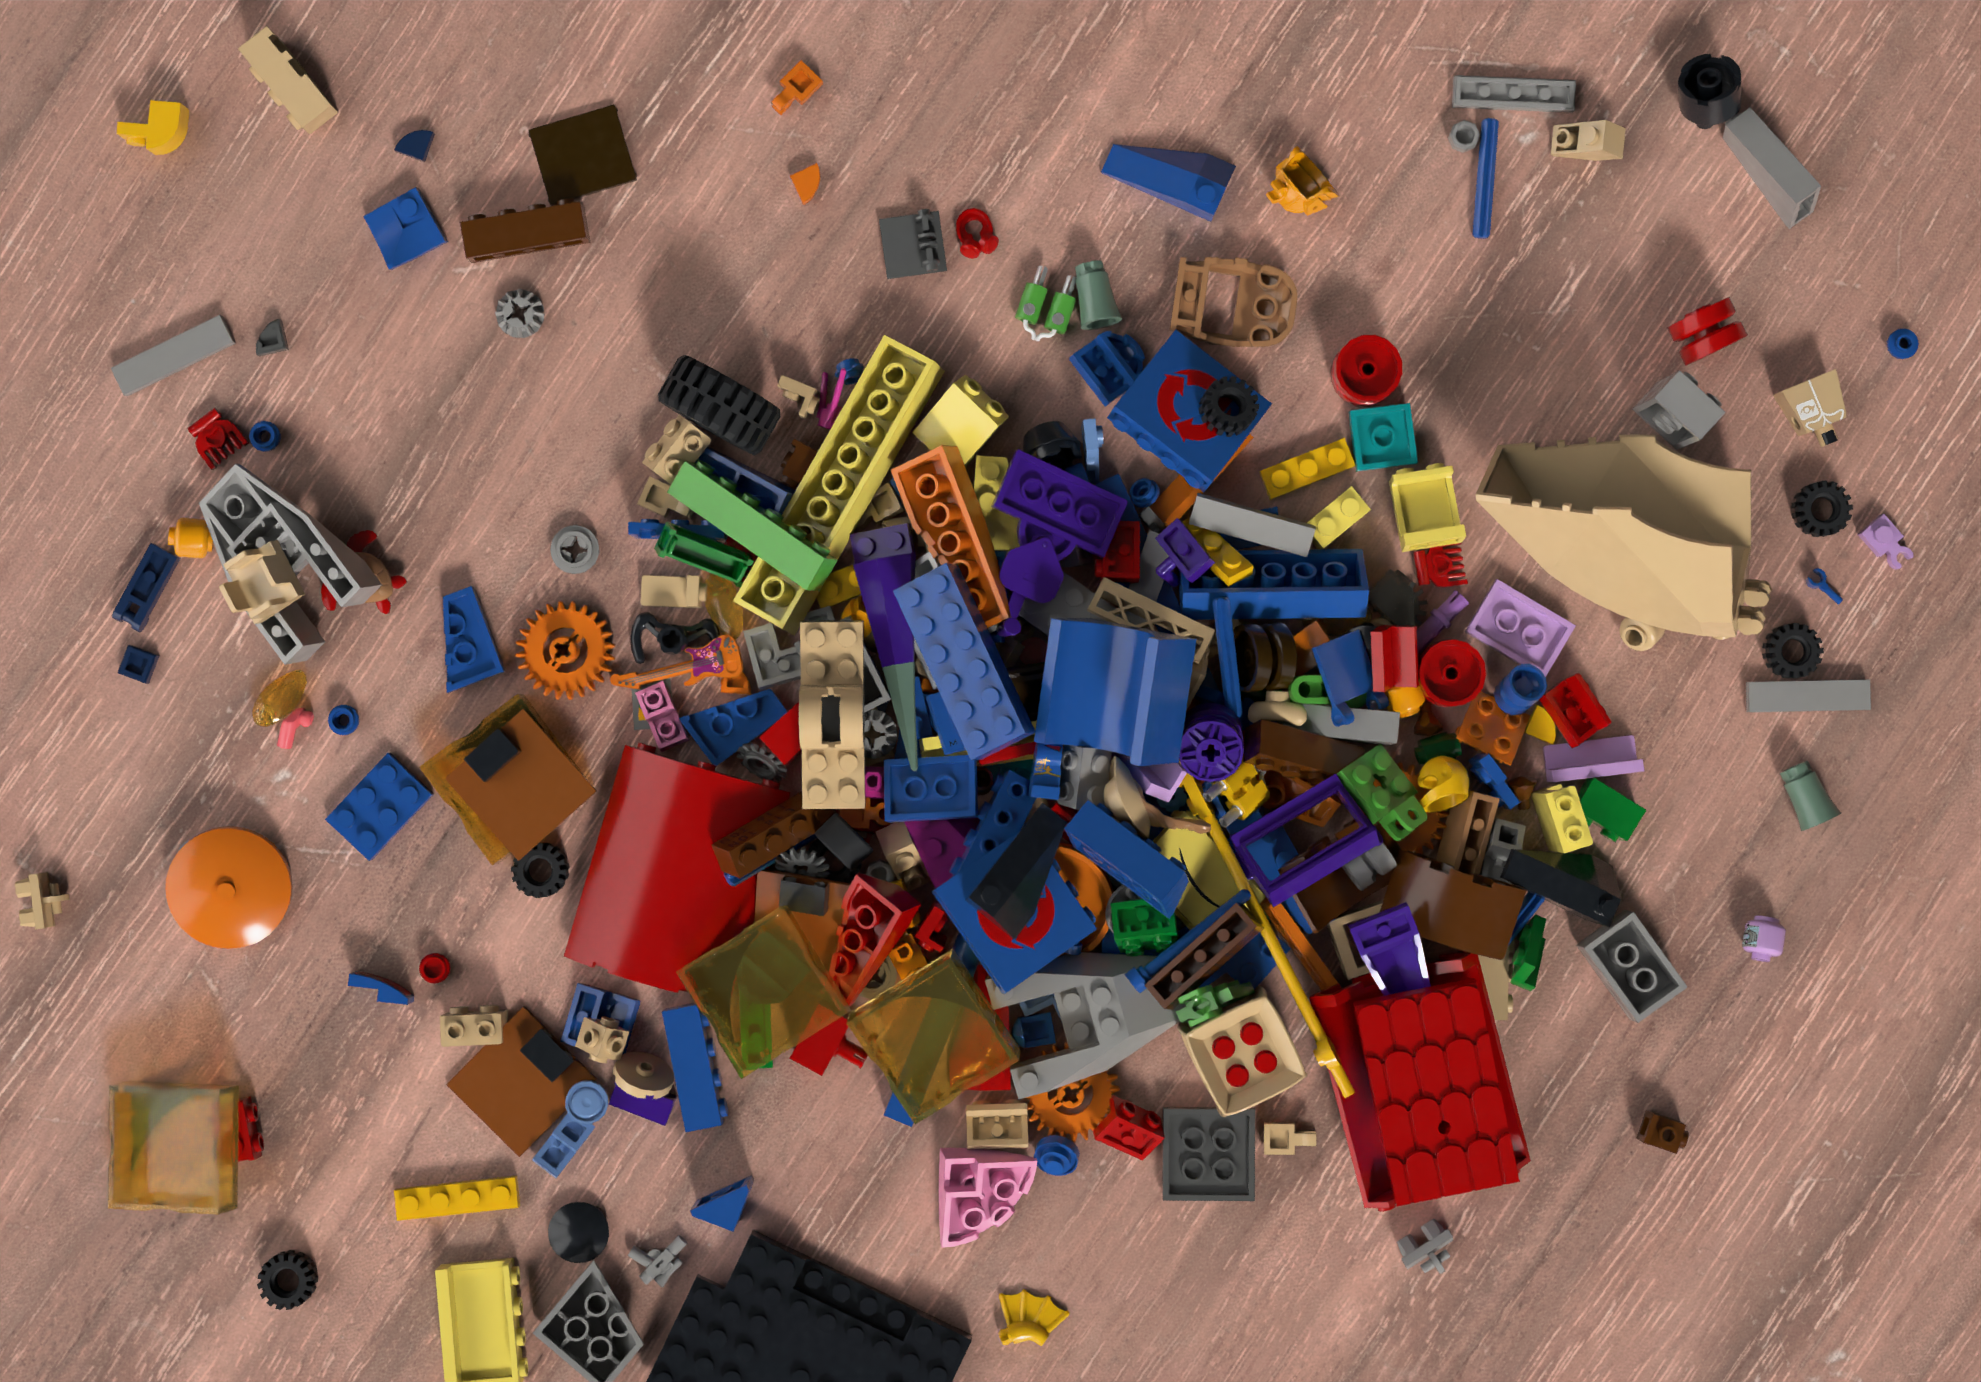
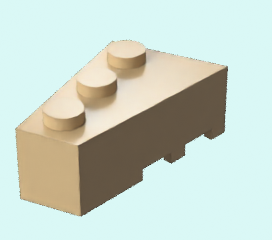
(288, 81)

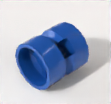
(1520, 689)

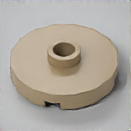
(643, 1075)

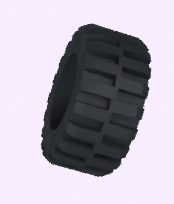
(719, 404)

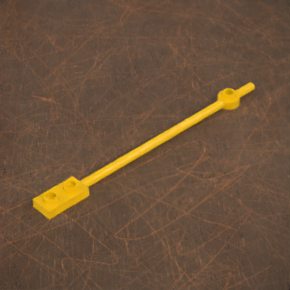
(1325, 1051)

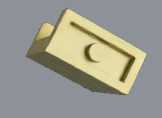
(961, 419)
(1426, 507)
(1561, 818)

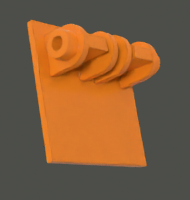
(1492, 729)

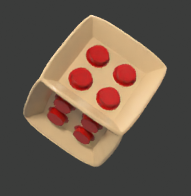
(1244, 1054)

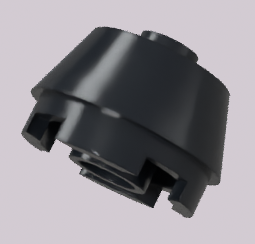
(1052, 444)

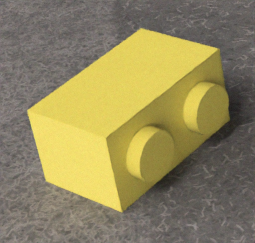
(1337, 517)

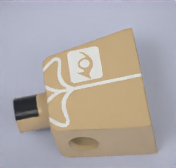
(1814, 406)

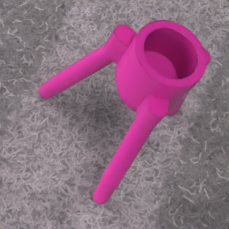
(829, 413)

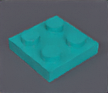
(1383, 437)

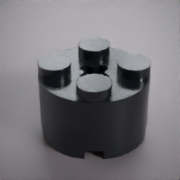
(1709, 90)

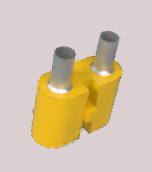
(1243, 793)

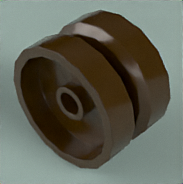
(1265, 656)

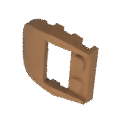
(1262, 309)

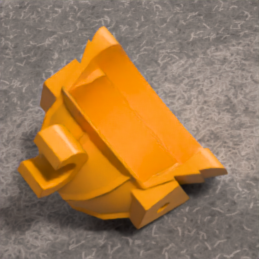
(1300, 185)

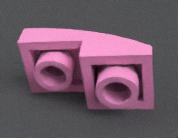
(662, 716)

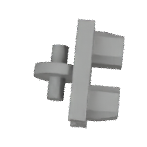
(1437, 1239)

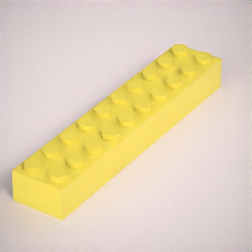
(846, 472)

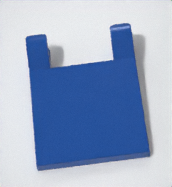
(1346, 675)

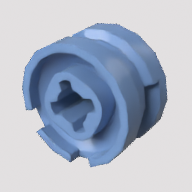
(586, 1102)

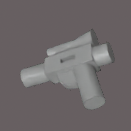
(659, 1262)

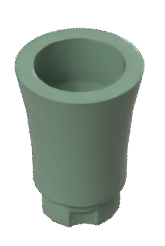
(1095, 296)
(1808, 796)

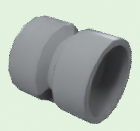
(1366, 866)

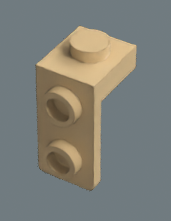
(673, 591)

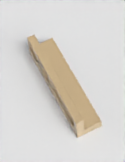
(1151, 611)

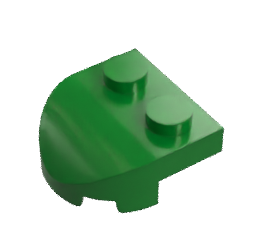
(1528, 954)

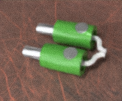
(1033, 300)

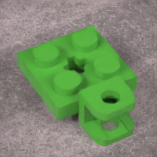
(1387, 802)
(1208, 1001)

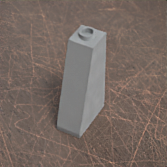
(1772, 167)
(1368, 726)

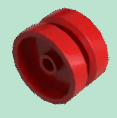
(1707, 330)
(1381, 360)
(1459, 658)

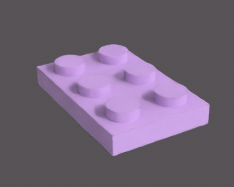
(1519, 627)

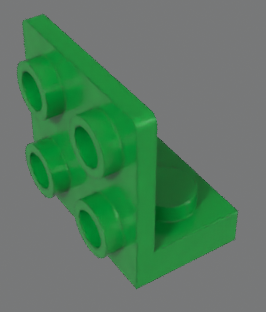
(1141, 928)

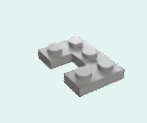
(771, 663)

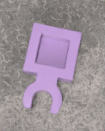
(1883, 538)

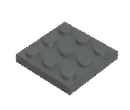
(1208, 1155)

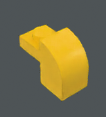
(164, 131)

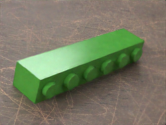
(752, 525)

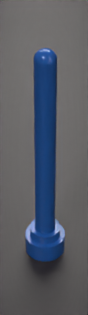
(1142, 975)

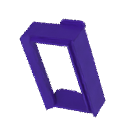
(1316, 866)

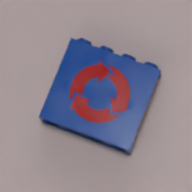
(1165, 417)
(1052, 930)

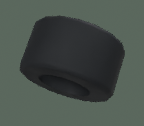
(844, 841)

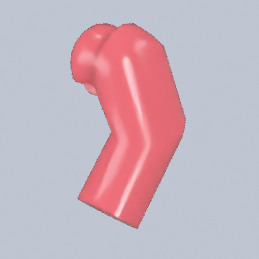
(290, 724)

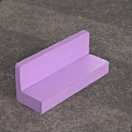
(1591, 759)
(1156, 780)

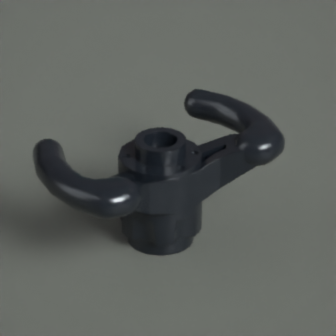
(672, 637)

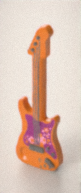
(717, 658)

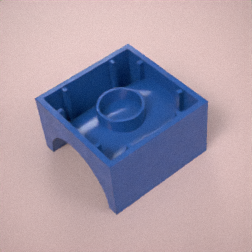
(1115, 689)

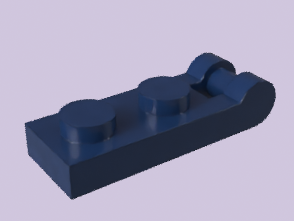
(146, 586)

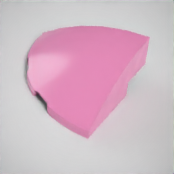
(979, 1190)

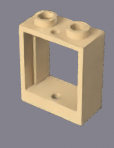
(1341, 942)

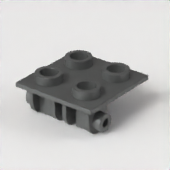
(913, 244)

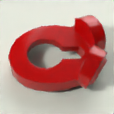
(969, 247)

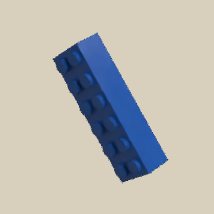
(1285, 587)
(964, 661)

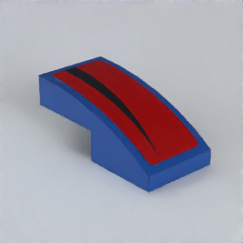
(387, 990)

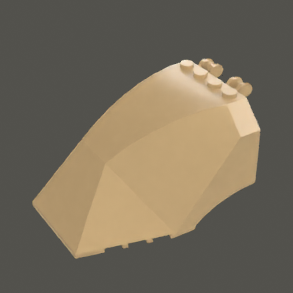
(1634, 529)

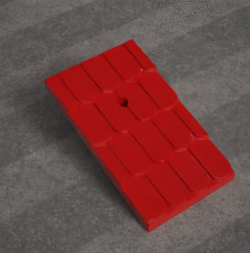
(1436, 1092)

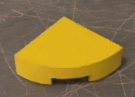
(1541, 726)

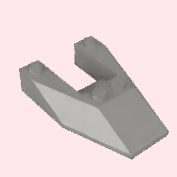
(248, 514)
(1099, 1014)

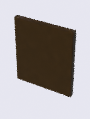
(582, 154)

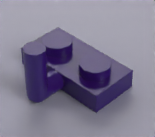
(1183, 552)

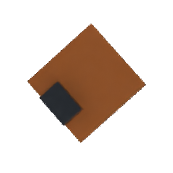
(520, 784)
(812, 902)
(521, 1082)

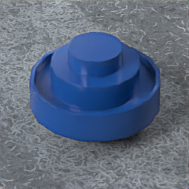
(1056, 1155)

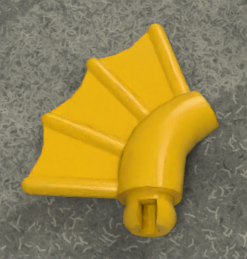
(1029, 1318)

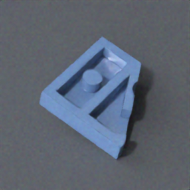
(1092, 441)

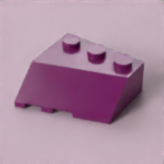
(940, 844)

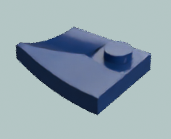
(405, 229)

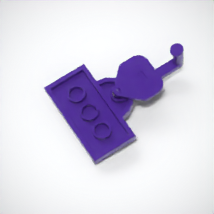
(1062, 512)

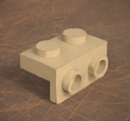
(678, 444)
(472, 1027)
(997, 1125)

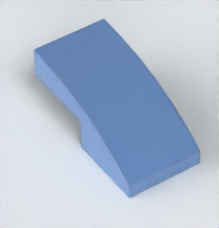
(562, 1145)

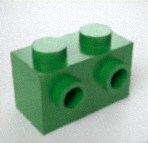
(1609, 810)

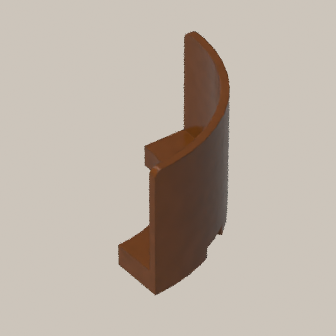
(1336, 891)
(1455, 906)

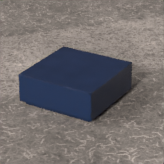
(138, 664)

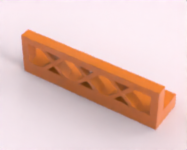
(1181, 496)

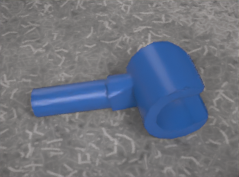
(1823, 586)

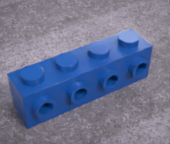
(998, 818)
(694, 1067)

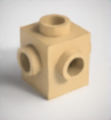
(602, 1039)

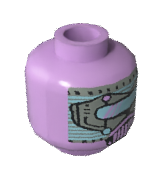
(1763, 938)

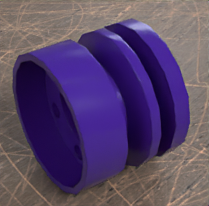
(1216, 726)

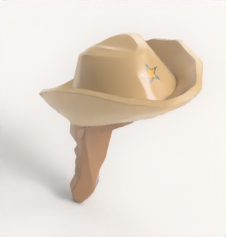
(1127, 803)

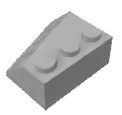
(591, 1329)

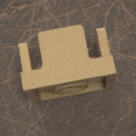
(261, 582)

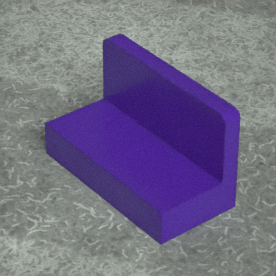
(652, 1109)

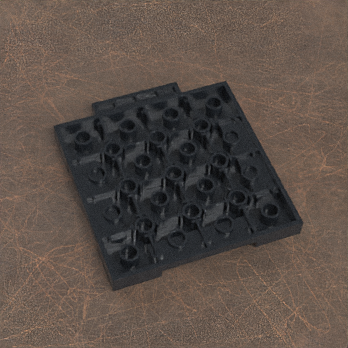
(802, 1323)

